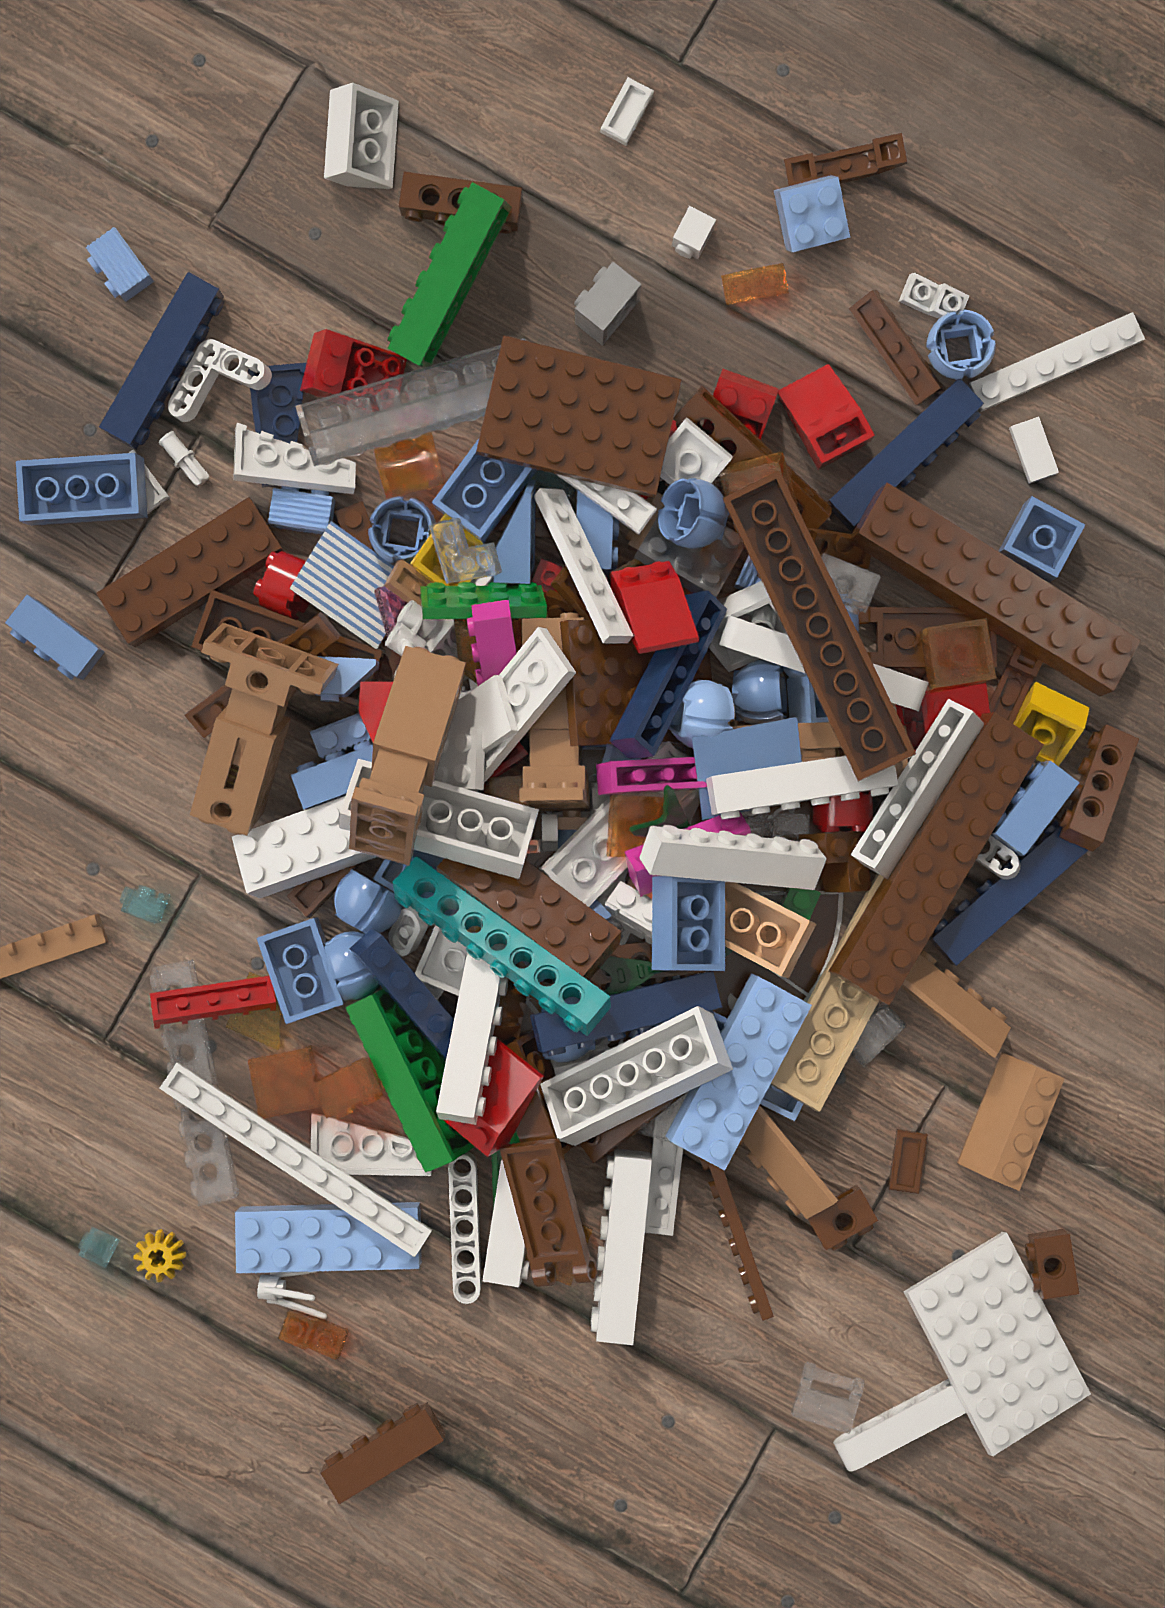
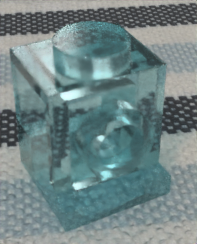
(144, 903)
(97, 1247)

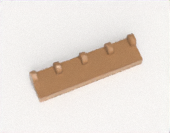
(51, 945)

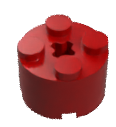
(275, 589)
(854, 813)

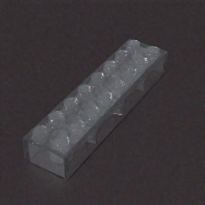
(398, 407)

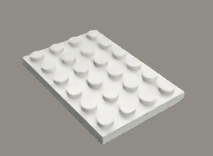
(997, 1343)

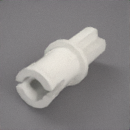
(184, 458)

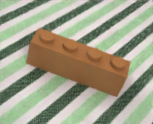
(955, 1006)
(1010, 1121)
(786, 1167)

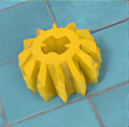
(149, 1256)

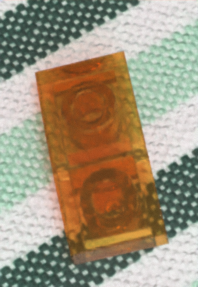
(755, 284)
(313, 1333)

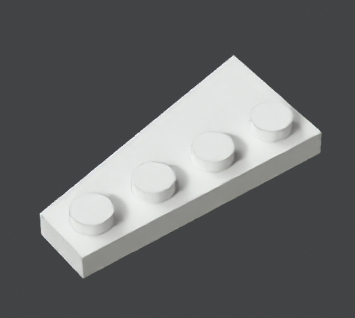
(275, 462)
(363, 1149)

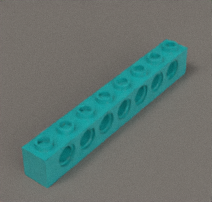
(543, 965)

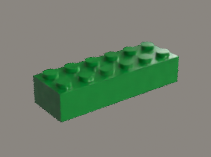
(449, 276)
(411, 1076)

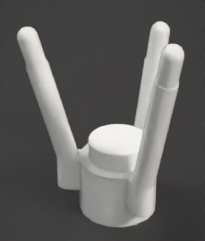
(274, 1289)

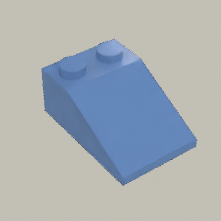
(517, 541)

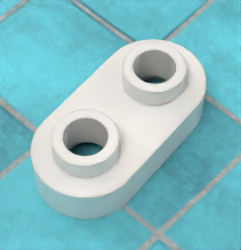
(407, 932)

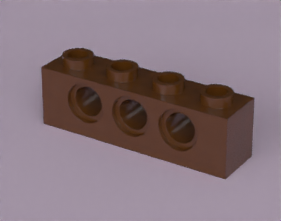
(418, 187)
(1118, 750)

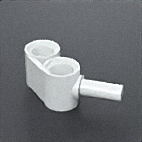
(410, 629)

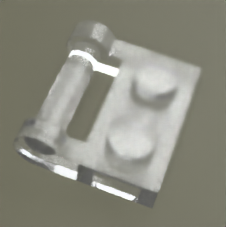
(824, 1407)

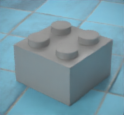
(607, 302)

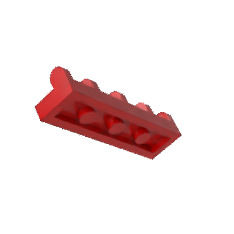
(212, 1001)

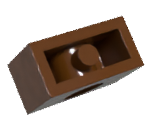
(861, 1219)
(1063, 1278)

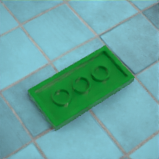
(456, 601)

